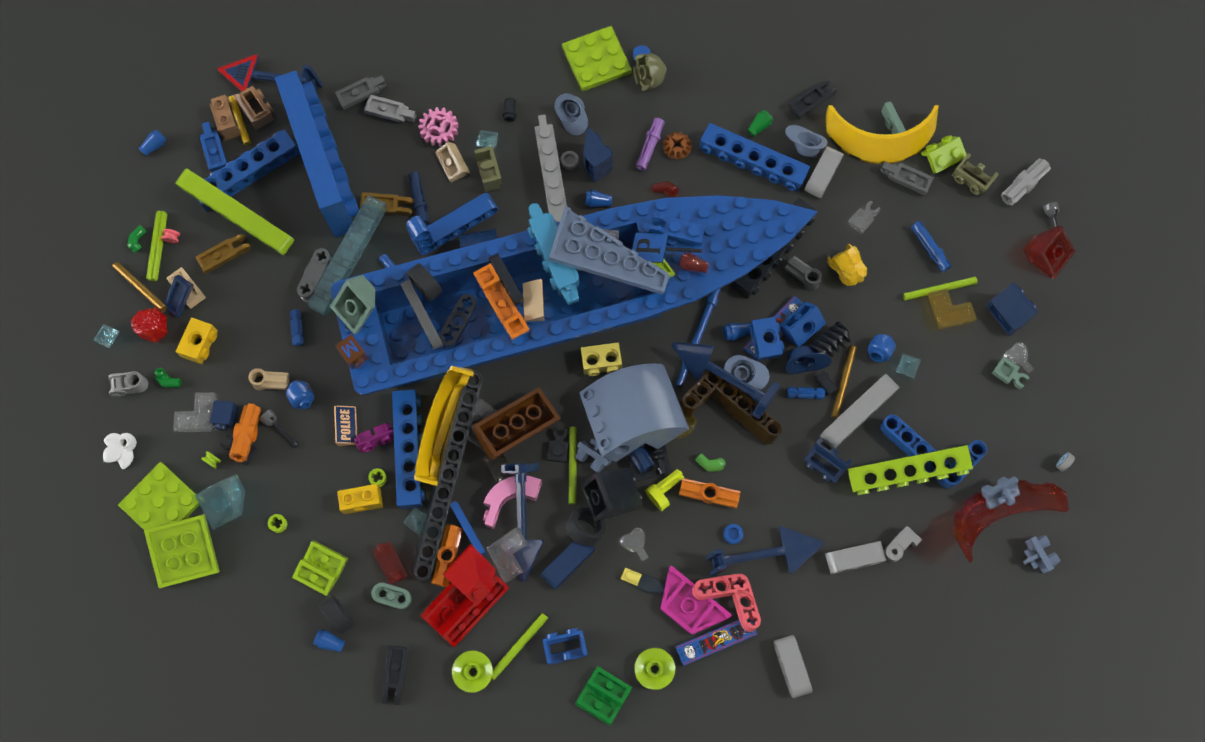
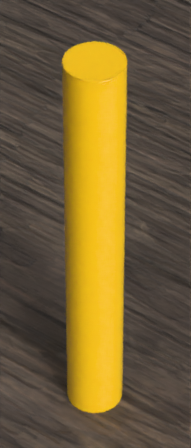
(240, 122)

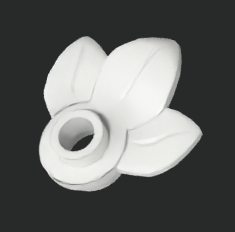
(117, 450)

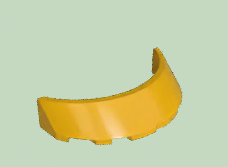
(879, 147)
(438, 424)

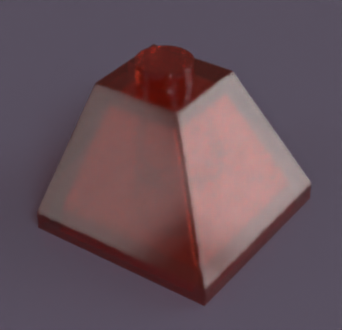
(1050, 250)

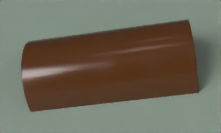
(515, 423)

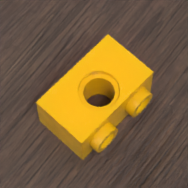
(195, 330)
(360, 499)

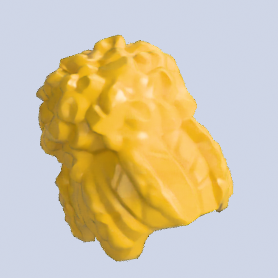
(848, 266)

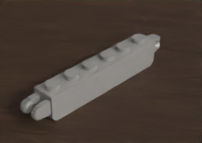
(550, 168)

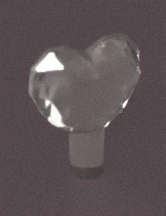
(1018, 356)
(635, 542)

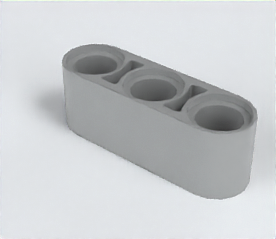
(824, 172)
(855, 557)
(792, 666)

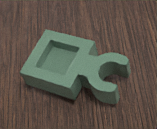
(1008, 372)

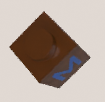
(352, 352)

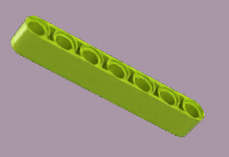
(234, 211)

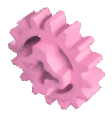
(444, 120)

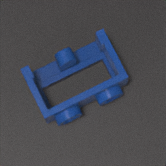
(554, 638)

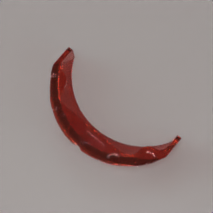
(977, 516)

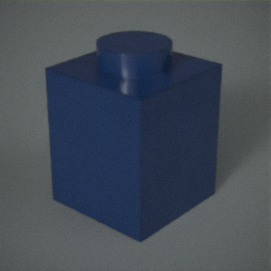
(223, 415)

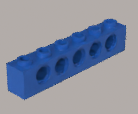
(764, 156)
(256, 169)
(401, 401)

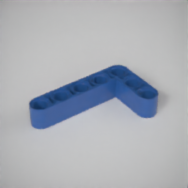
(450, 226)
(917, 441)

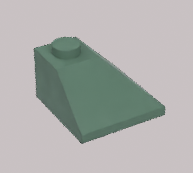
(354, 302)

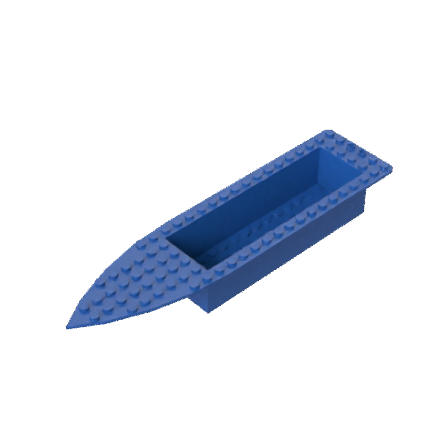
(735, 241)

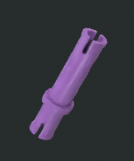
(653, 137)

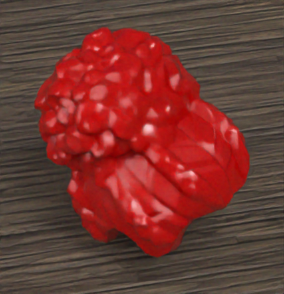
(150, 324)

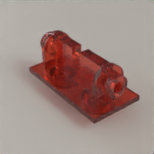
(390, 562)

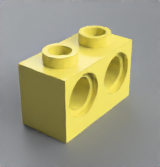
(600, 353)

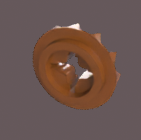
(678, 152)

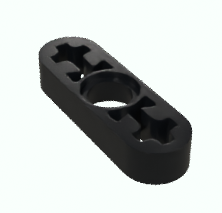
(506, 279)
(449, 323)

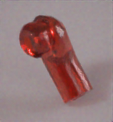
(667, 187)

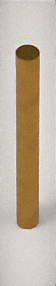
(139, 286)
(843, 382)

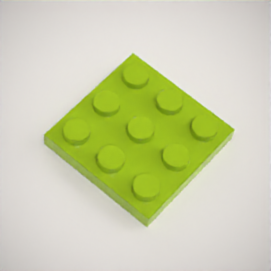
(596, 58)
(159, 499)
(181, 551)

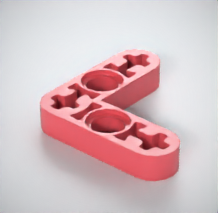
(734, 591)

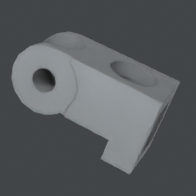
(896, 547)

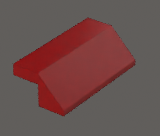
(456, 615)

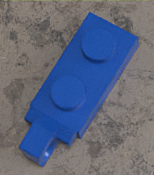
(212, 148)

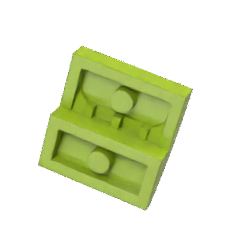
(320, 568)

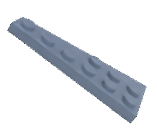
(599, 253)

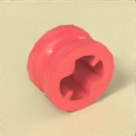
(170, 236)

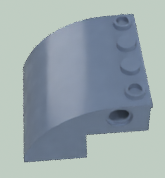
(633, 409)

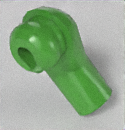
(711, 465)

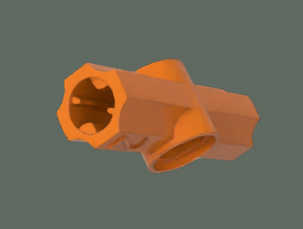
(245, 433)
(696, 489)
(451, 543)

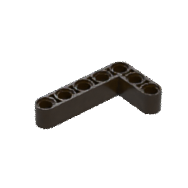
(730, 404)

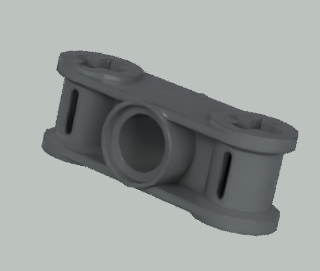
(313, 273)

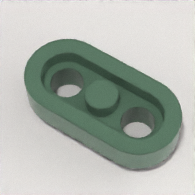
(392, 595)

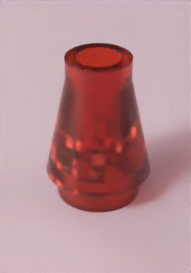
(693, 263)

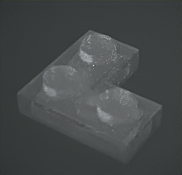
(199, 418)
(503, 553)

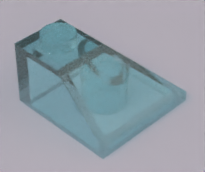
(222, 501)

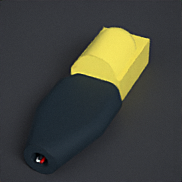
(643, 582)

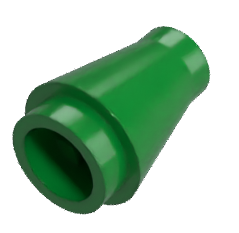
(760, 122)

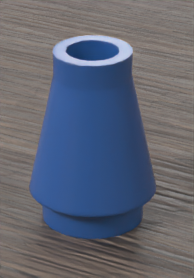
(152, 142)
(597, 199)
(735, 331)
(328, 641)

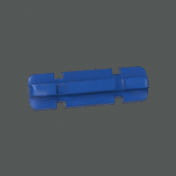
(296, 327)
(805, 392)

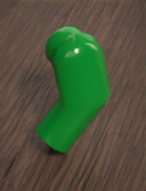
(133, 238)
(164, 379)

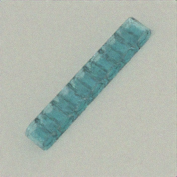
(348, 252)

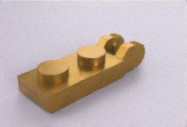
(392, 203)
(222, 253)

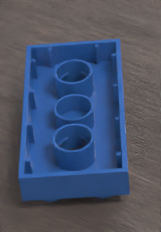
(318, 152)

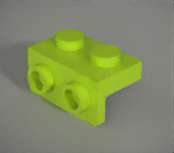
(945, 153)

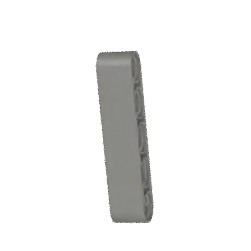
(859, 411)

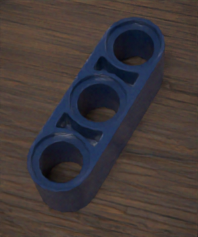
(566, 564)

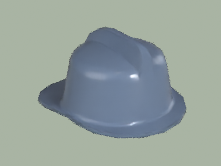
(572, 113)
(806, 141)
(748, 370)

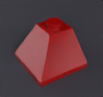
(471, 575)

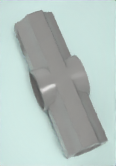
(1025, 181)

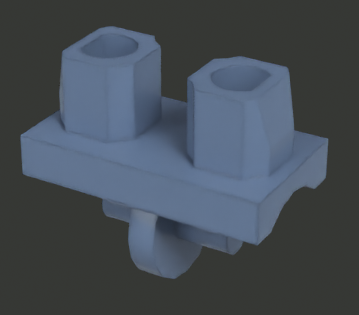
(586, 449)
(1003, 492)
(1037, 555)

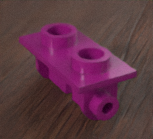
(367, 442)

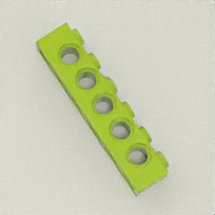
(962, 467)

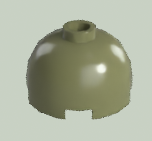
(649, 71)

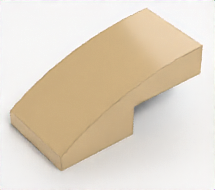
(196, 295)

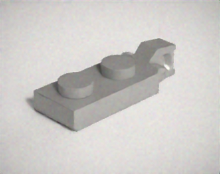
(389, 109)

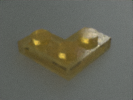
(948, 315)

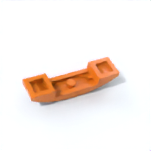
(501, 302)

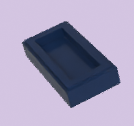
(178, 295)

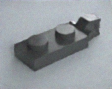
(360, 91)
(907, 177)

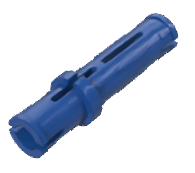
(933, 249)

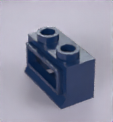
(828, 474)

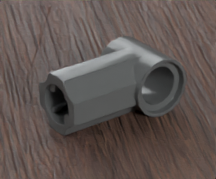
(802, 272)

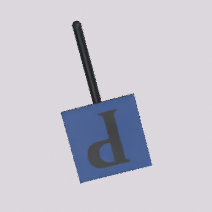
(653, 247)

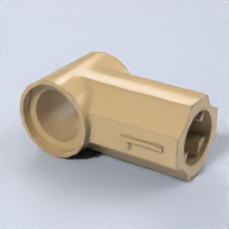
(270, 380)

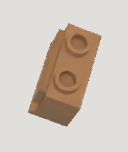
(223, 117)
(261, 118)

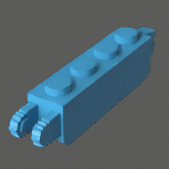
(544, 230)

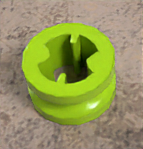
(211, 459)
(374, 472)
(272, 520)

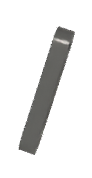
(421, 314)

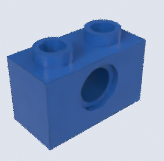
(802, 324)
(762, 349)

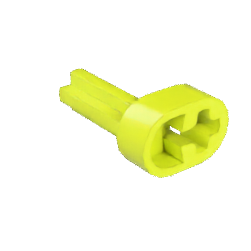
(656, 492)

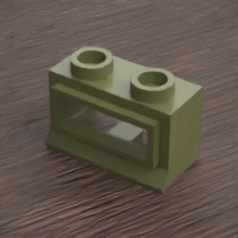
(488, 168)
(975, 186)

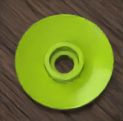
(662, 660)
(464, 664)

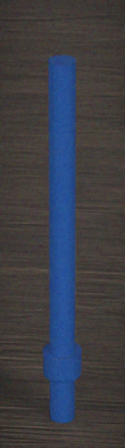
(711, 302)

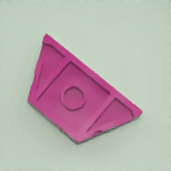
(685, 609)

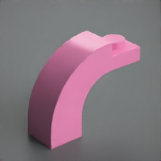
(505, 491)

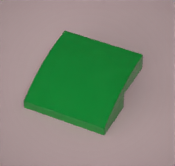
(603, 696)

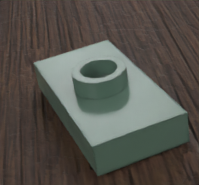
(892, 119)

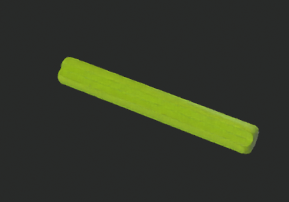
(156, 246)

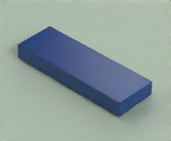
(467, 528)

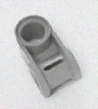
(123, 383)

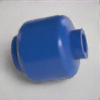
(881, 348)
(300, 394)

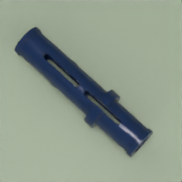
(419, 206)

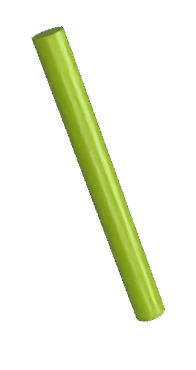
(949, 286)
(572, 464)
(519, 645)

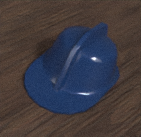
(806, 359)

